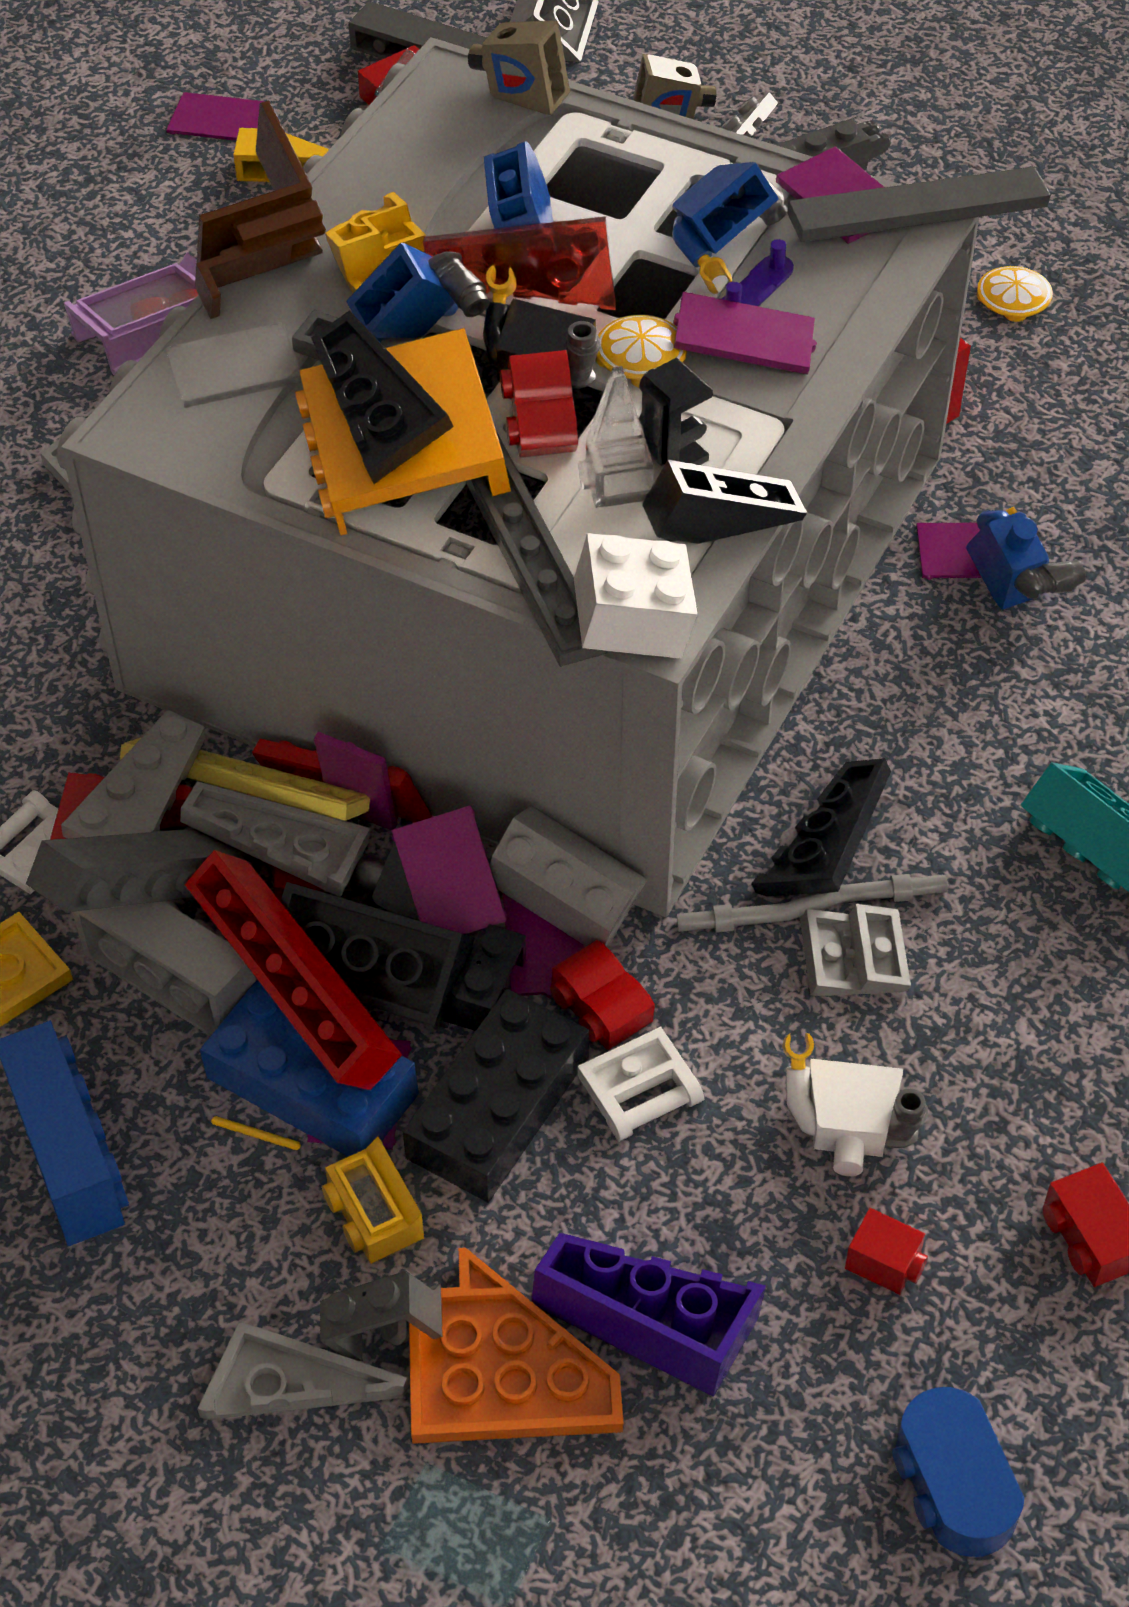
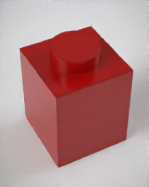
(886, 1252)

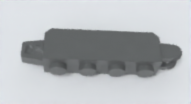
(853, 139)

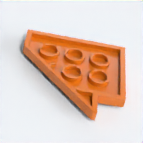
(505, 1369)

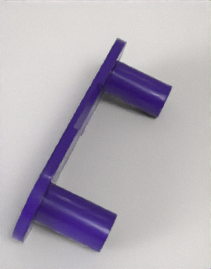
(763, 278)

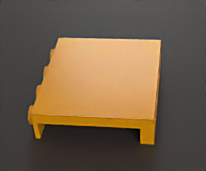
(465, 452)

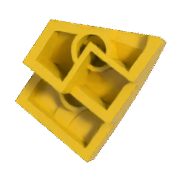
(371, 237)

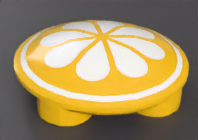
(1014, 292)
(638, 345)

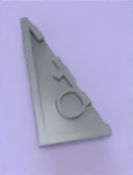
(279, 1374)

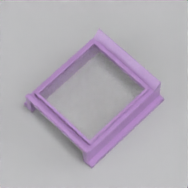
(133, 312)

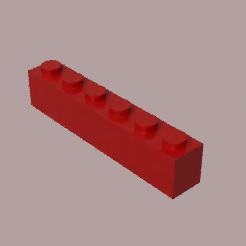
(293, 971)

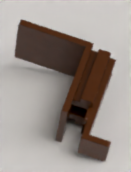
(263, 229)

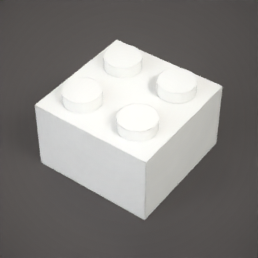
(634, 596)

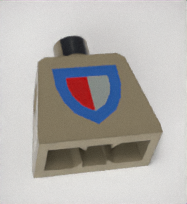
(524, 64)
(672, 86)

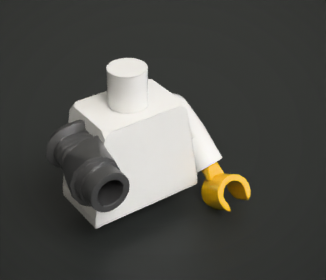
(851, 1107)

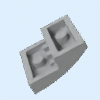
(875, 950)

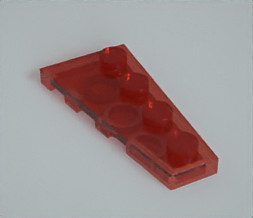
(548, 260)

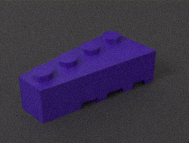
(649, 1308)

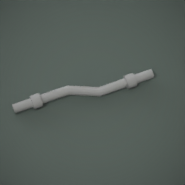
(725, 917)

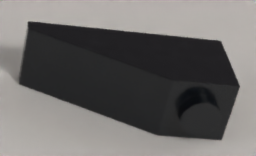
(715, 503)

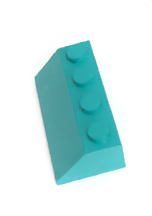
(1086, 817)

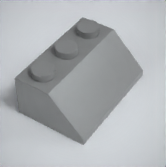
(572, 16)
(564, 878)

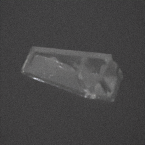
(617, 455)

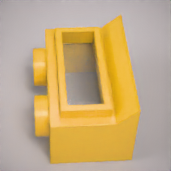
(374, 1202)

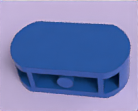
(516, 188)
(958, 1472)

